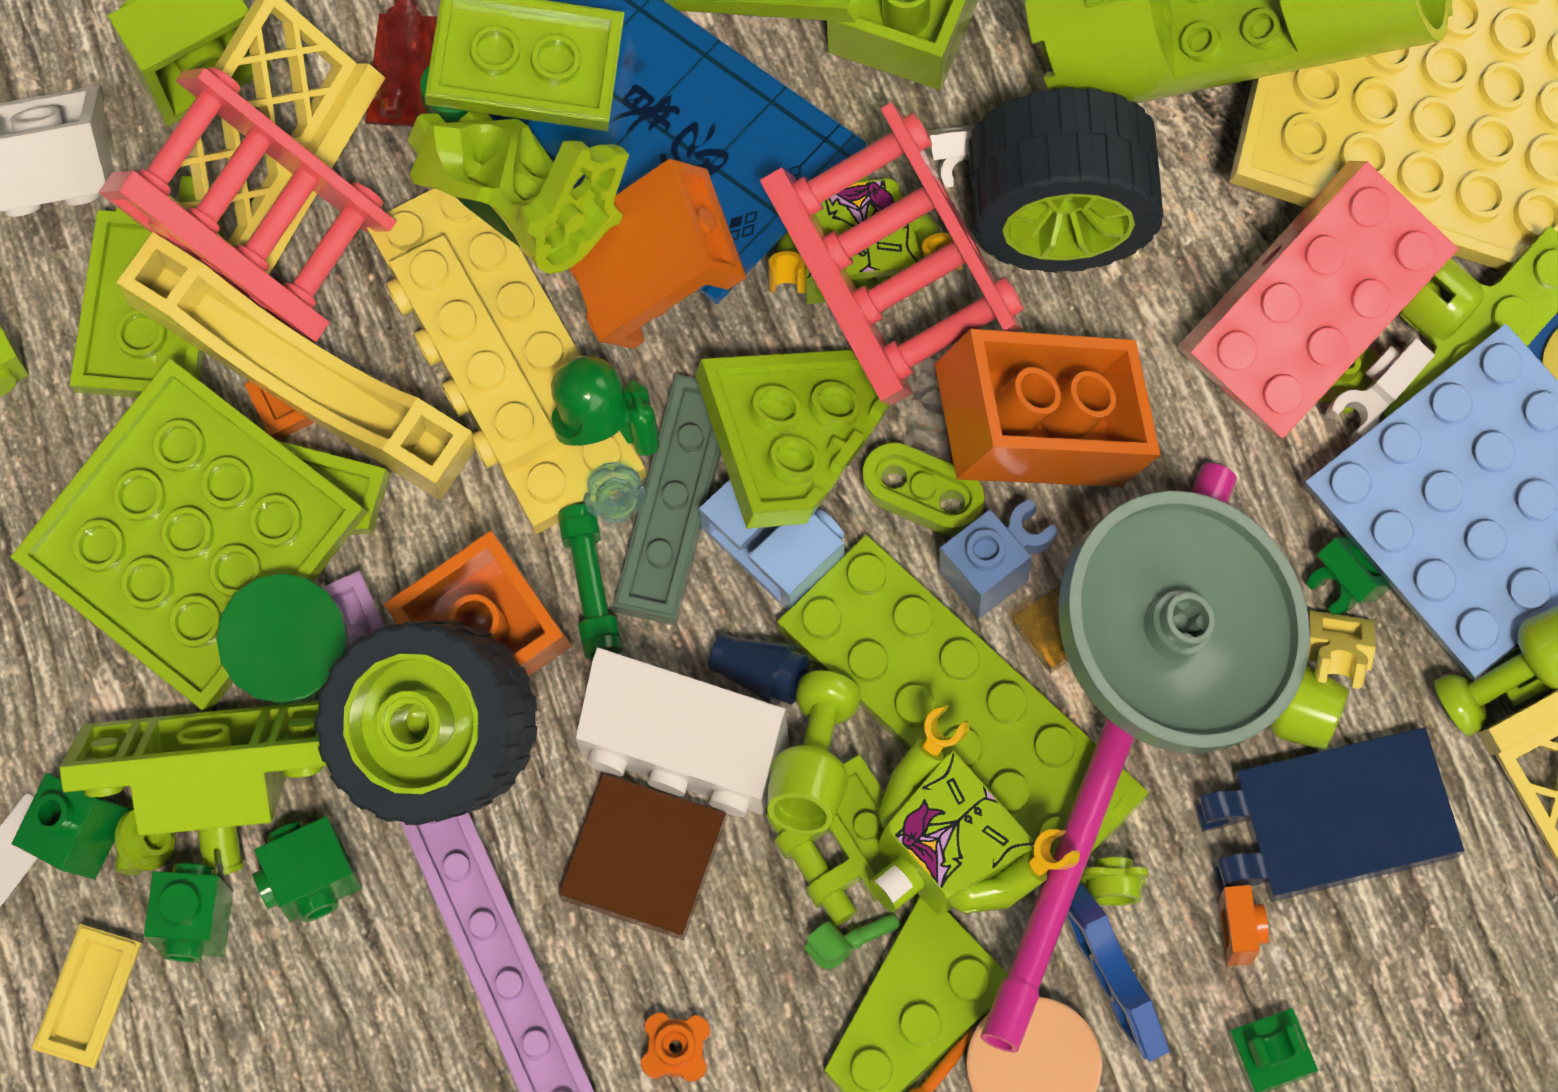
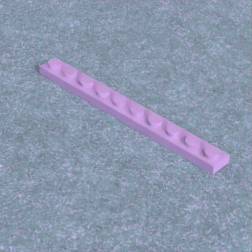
(482, 921)

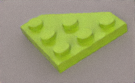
(788, 427)

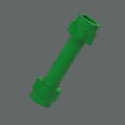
(580, 534)

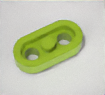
(926, 487)

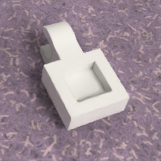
(1390, 377)

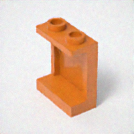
(658, 254)

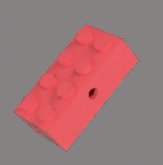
(1317, 297)

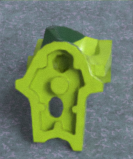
(517, 188)

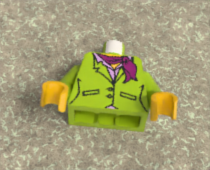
(872, 264)
(954, 836)

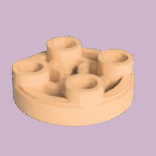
(1054, 1055)

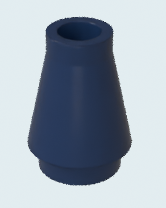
(761, 667)

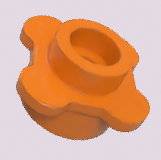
(686, 1063)

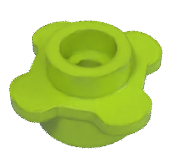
(1115, 881)

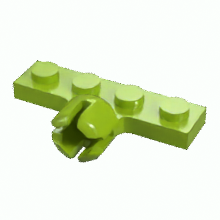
(1462, 313)

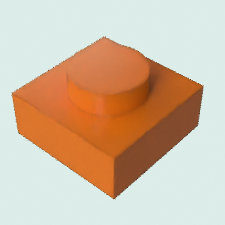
(1242, 925)

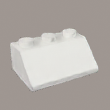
(53, 150)
(680, 733)

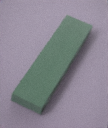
(670, 519)

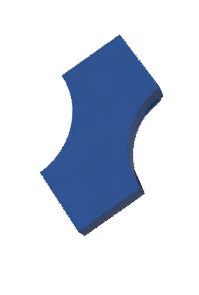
(1124, 992)

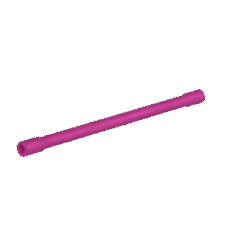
(1020, 989)

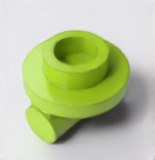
(137, 852)

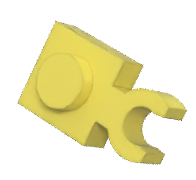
(1341, 646)

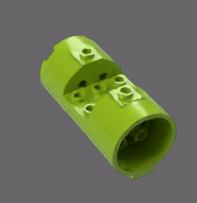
(1194, 45)

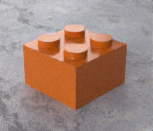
(490, 593)

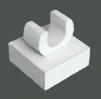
(950, 146)

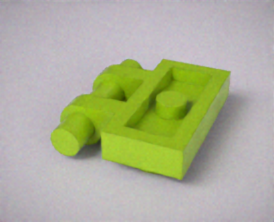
(856, 833)

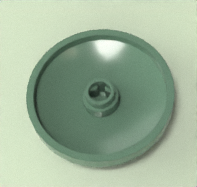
(1184, 622)

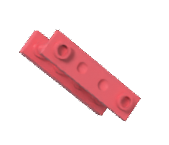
(195, 231)
(830, 254)

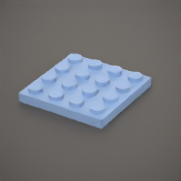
(1461, 500)

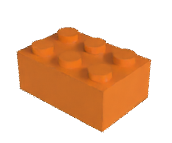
(1046, 408)

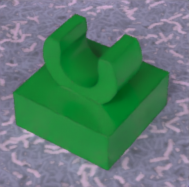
(1352, 571)
(1272, 1052)

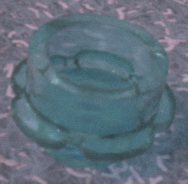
(610, 478)

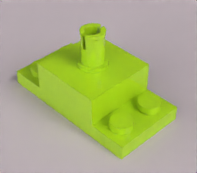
(198, 770)

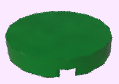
(281, 638)

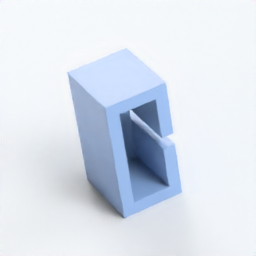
(780, 558)

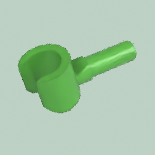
(831, 948)

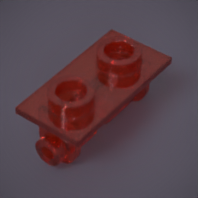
(401, 56)

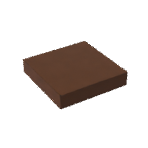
(643, 856)

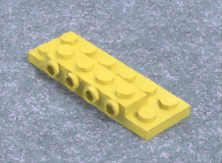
(498, 346)

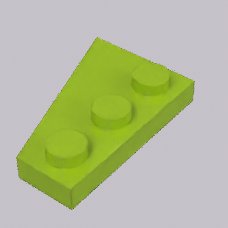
(917, 1007)

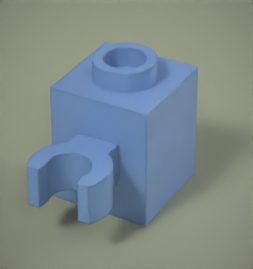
(992, 560)

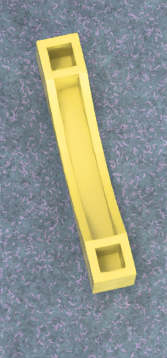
(236, 332)

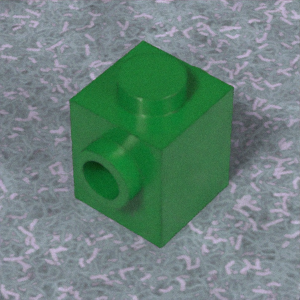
(69, 828)
(305, 870)
(188, 913)

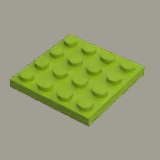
(176, 521)

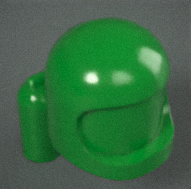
(596, 406)

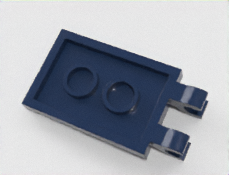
(1336, 816)

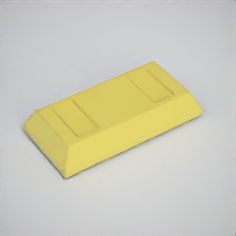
(86, 996)

